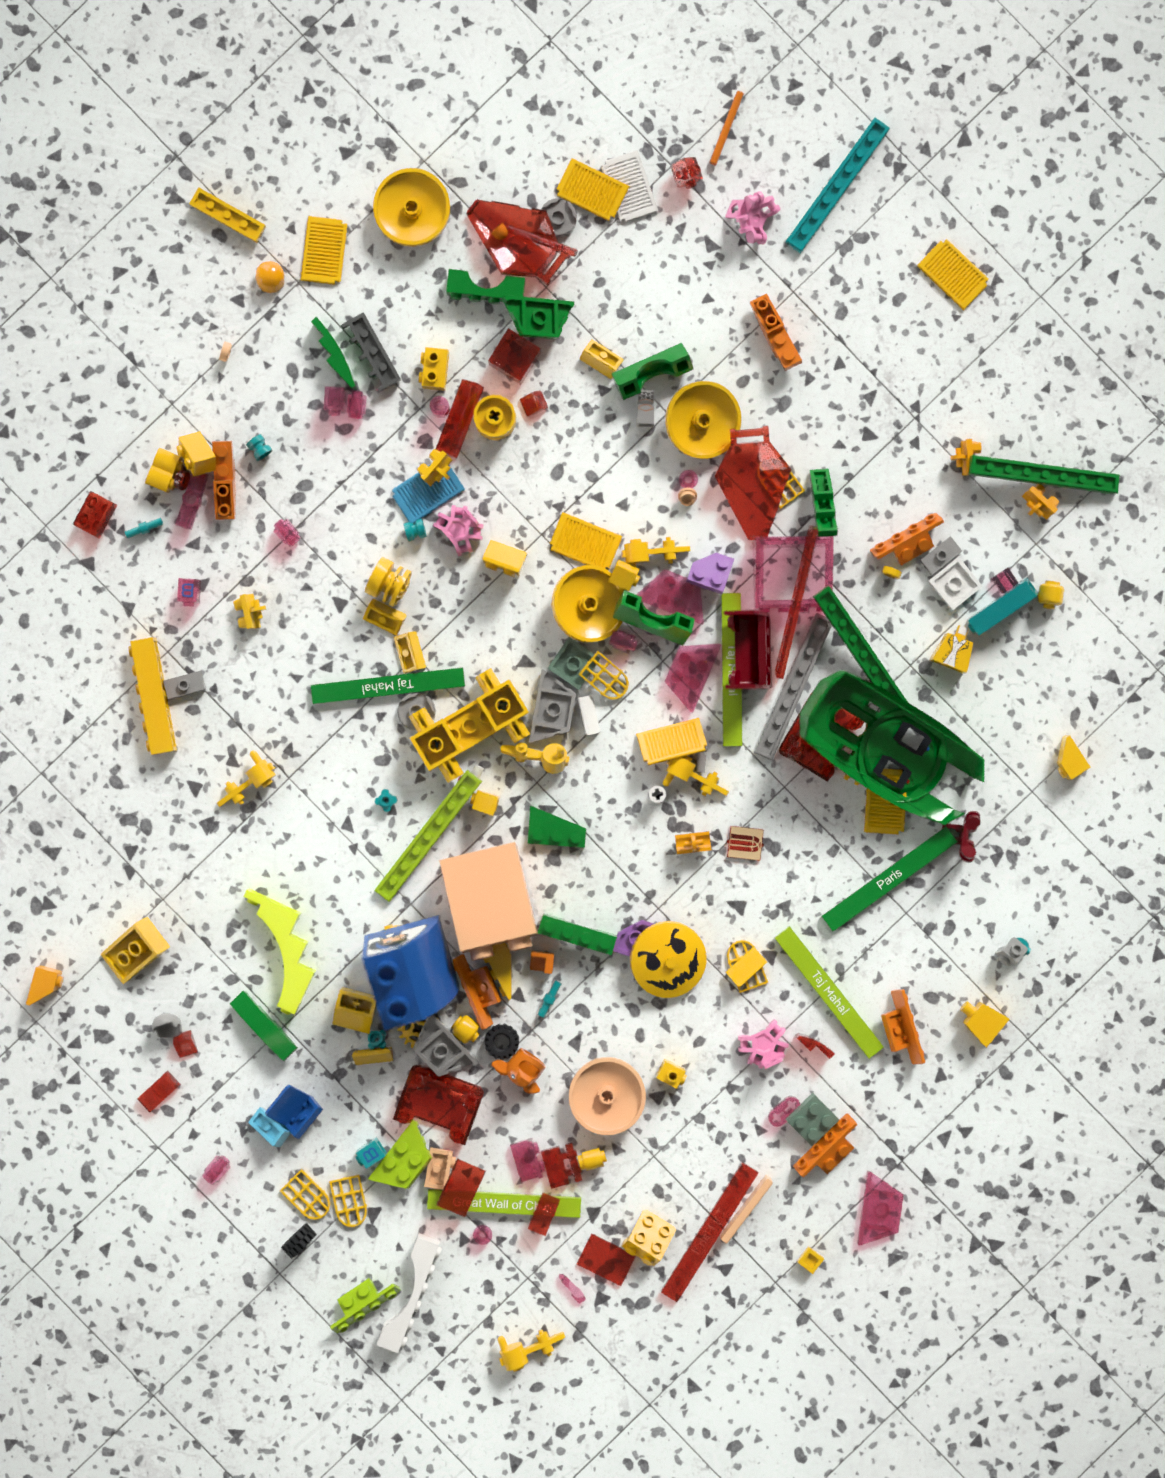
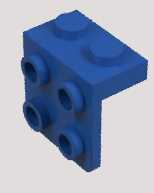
(294, 1110)

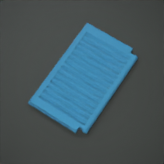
(419, 499)

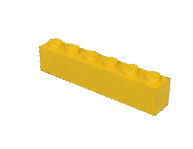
(153, 696)

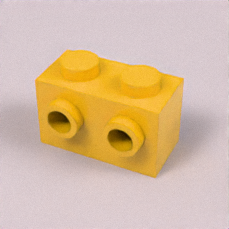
(434, 368)
(196, 453)

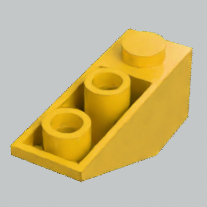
(502, 968)

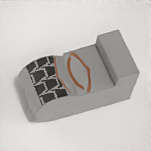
(645, 409)

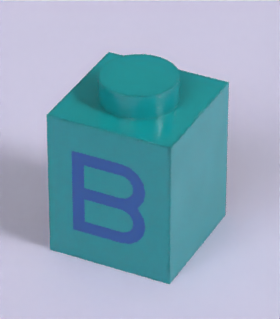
(370, 1153)

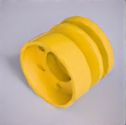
(387, 581)

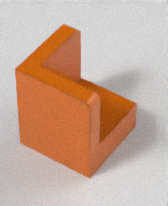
(542, 961)

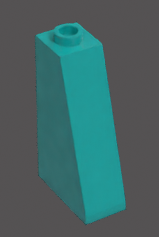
(1002, 607)

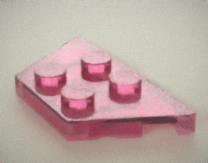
(673, 594)
(691, 671)
(879, 1210)

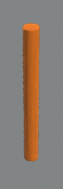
(726, 128)

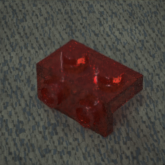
(94, 514)

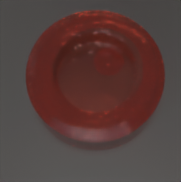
(181, 480)

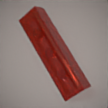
(459, 418)

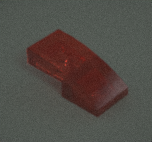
(810, 1043)
(158, 1091)
(543, 1214)

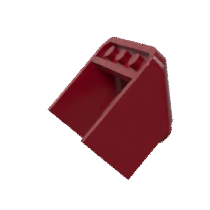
(751, 649)

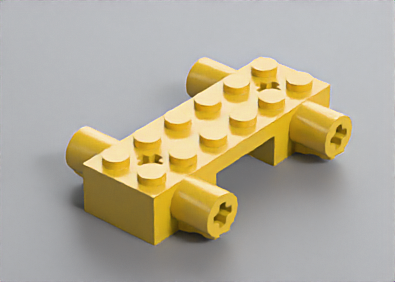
(469, 725)

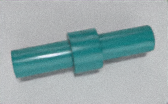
(144, 528)
(549, 998)

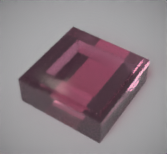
(1004, 580)

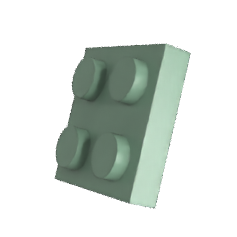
(571, 661)
(812, 1119)

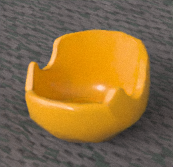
(270, 277)

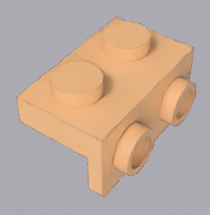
(439, 1168)

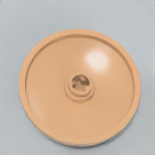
(607, 1096)

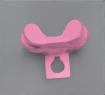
(752, 217)
(458, 528)
(764, 1045)

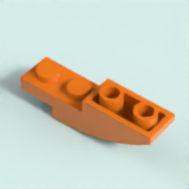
(775, 332)
(224, 480)

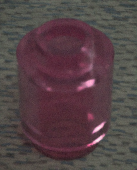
(435, 402)
(356, 405)
(286, 532)
(623, 641)
(216, 1169)

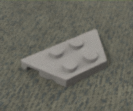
(552, 708)
(441, 1048)

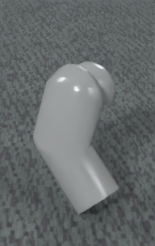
(700, 759)

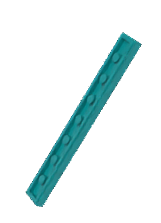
(837, 185)

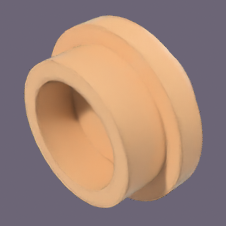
(687, 496)

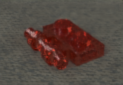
(555, 1166)

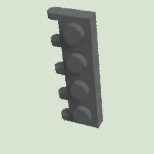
(373, 351)

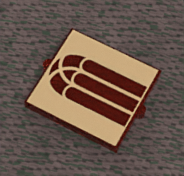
(745, 843)

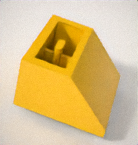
(504, 558)
(354, 1010)

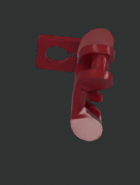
(970, 823)

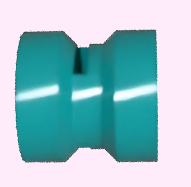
(259, 448)
(413, 530)

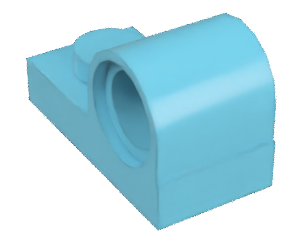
(270, 1129)

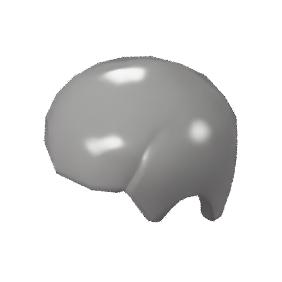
(167, 1025)

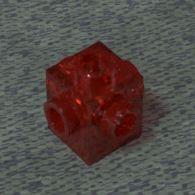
(686, 172)

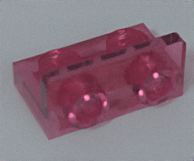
(527, 1160)

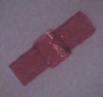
(189, 511)

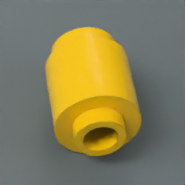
(592, 1159)

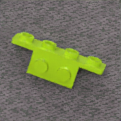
(360, 1302)

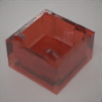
(514, 356)

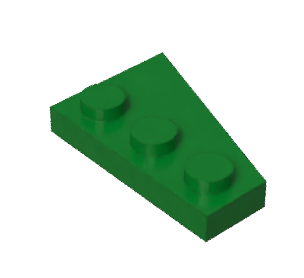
(553, 830)

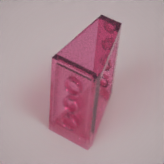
(760, 543)

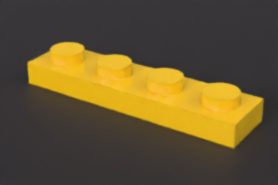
(227, 215)

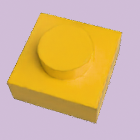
(810, 1260)

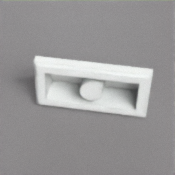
(589, 715)

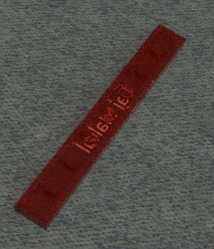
(796, 601)
(709, 1231)

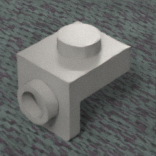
(1012, 952)

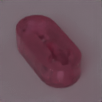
(781, 1107)

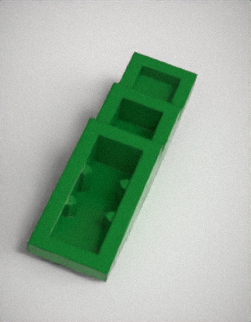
(337, 359)
(823, 502)
(263, 1026)

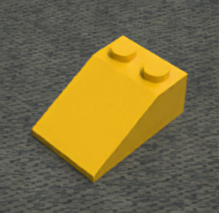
(135, 950)

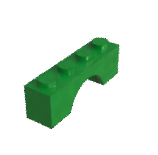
(460, 285)
(671, 361)
(672, 627)
(577, 934)

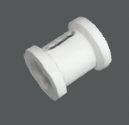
(661, 798)

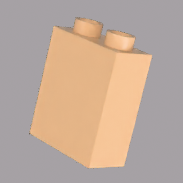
(489, 900)

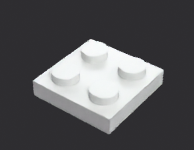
(955, 583)

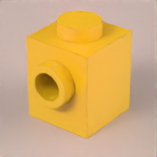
(624, 576)
(671, 1074)

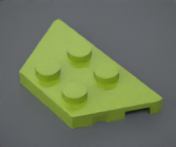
(404, 1160)

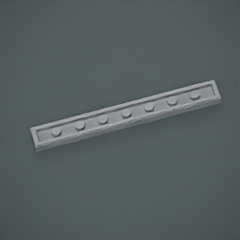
(793, 687)

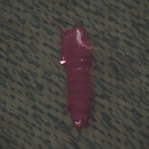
(576, 1293)

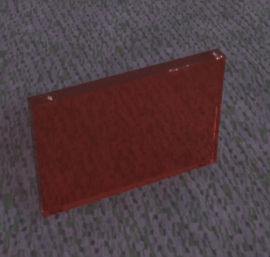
(461, 1187)
(605, 1259)

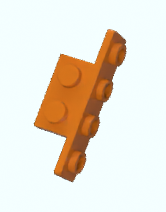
(910, 542)
(479, 989)
(901, 1028)
(829, 1149)

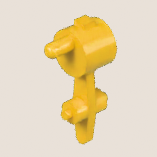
(638, 551)
(553, 757)
(683, 769)
(258, 775)
(515, 1356)

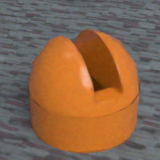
(500, 232)

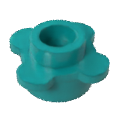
(386, 795)
(372, 1039)

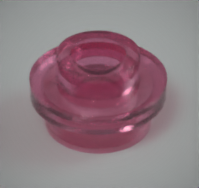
(690, 473)
(482, 1240)

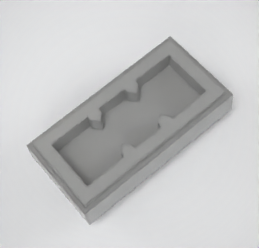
(941, 555)
(184, 685)

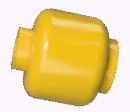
(1050, 594)
(465, 1029)

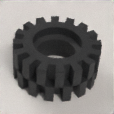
(497, 1052)
(298, 1240)

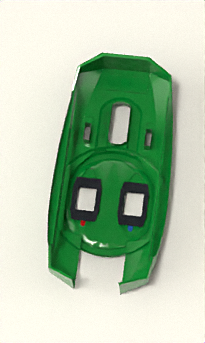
(883, 743)

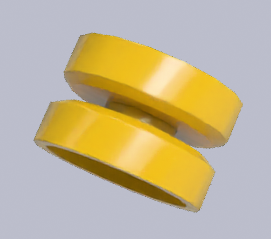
(492, 406)

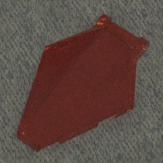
(516, 254)
(753, 480)

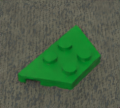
(538, 316)

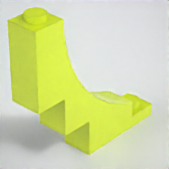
(281, 922)

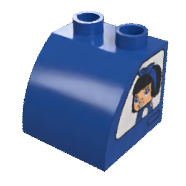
(410, 971)

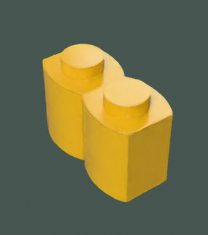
(164, 470)

